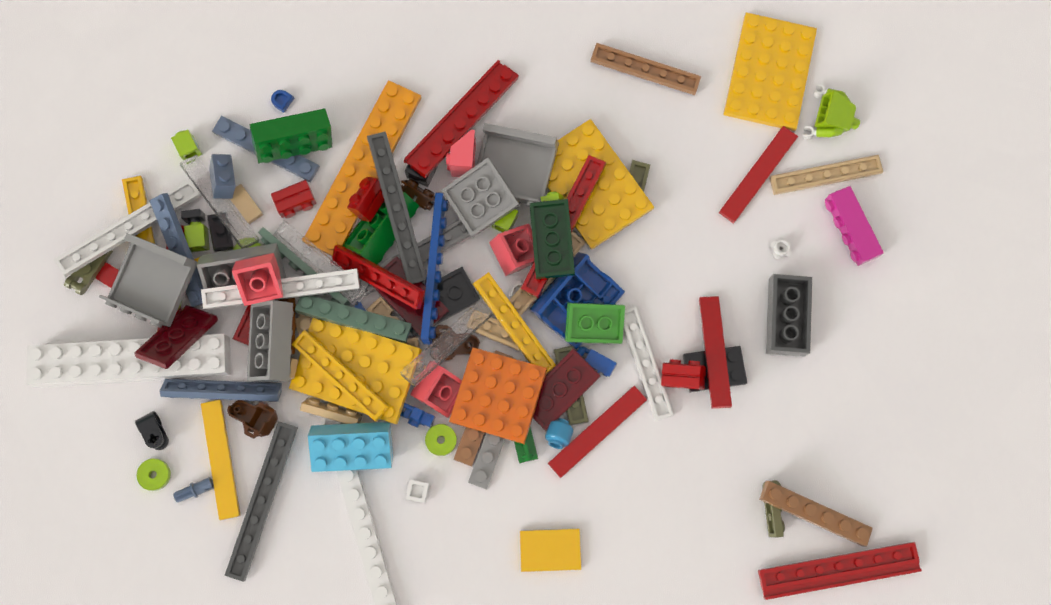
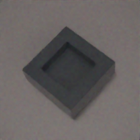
(195, 215)

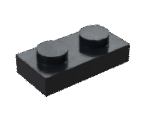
(219, 234)

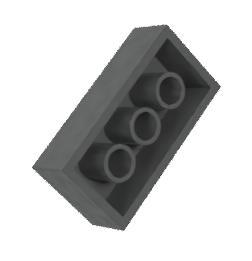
(789, 315)

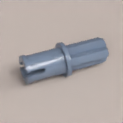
(194, 490)

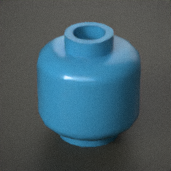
(559, 433)

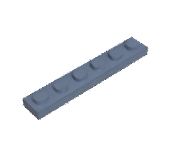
(242, 137)
(176, 242)
(221, 390)

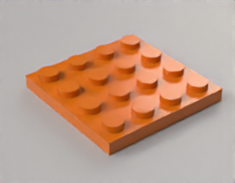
(498, 395)

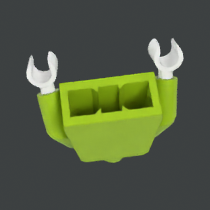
(834, 114)

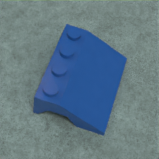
(586, 286)

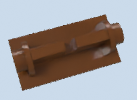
(424, 197)

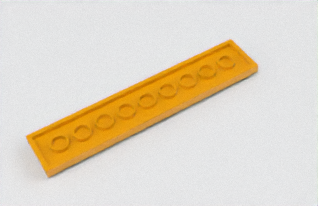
(390, 114)

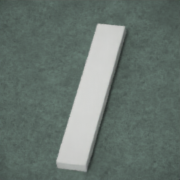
(646, 365)

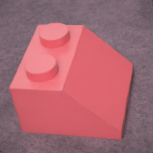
(462, 155)
(514, 249)
(258, 279)
(438, 390)

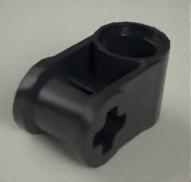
(150, 428)

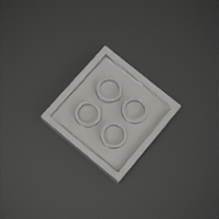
(480, 197)

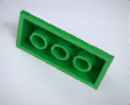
(376, 237)

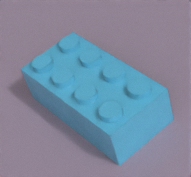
(350, 446)

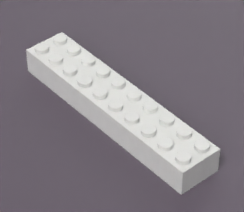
(116, 362)

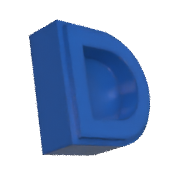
(281, 100)

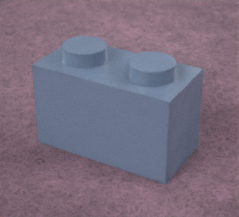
(222, 176)

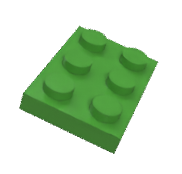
(594, 323)

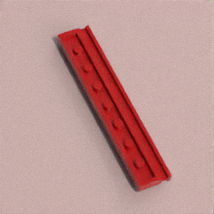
(461, 118)
(839, 570)

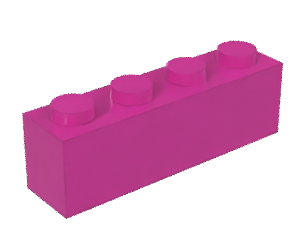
(853, 226)

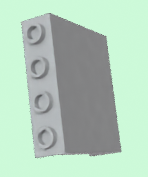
(521, 159)
(150, 282)

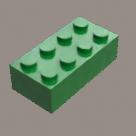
(291, 135)

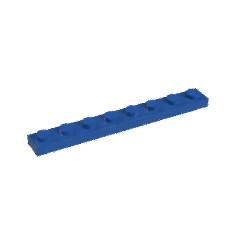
(432, 294)

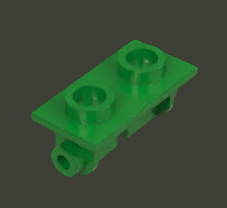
(528, 451)

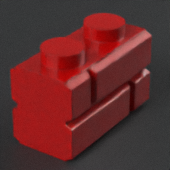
(293, 199)
(367, 199)
(683, 375)

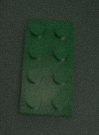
(552, 239)

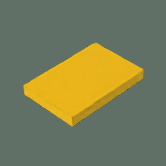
(550, 550)

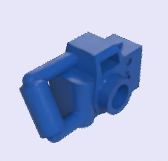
(598, 361)
(417, 416)

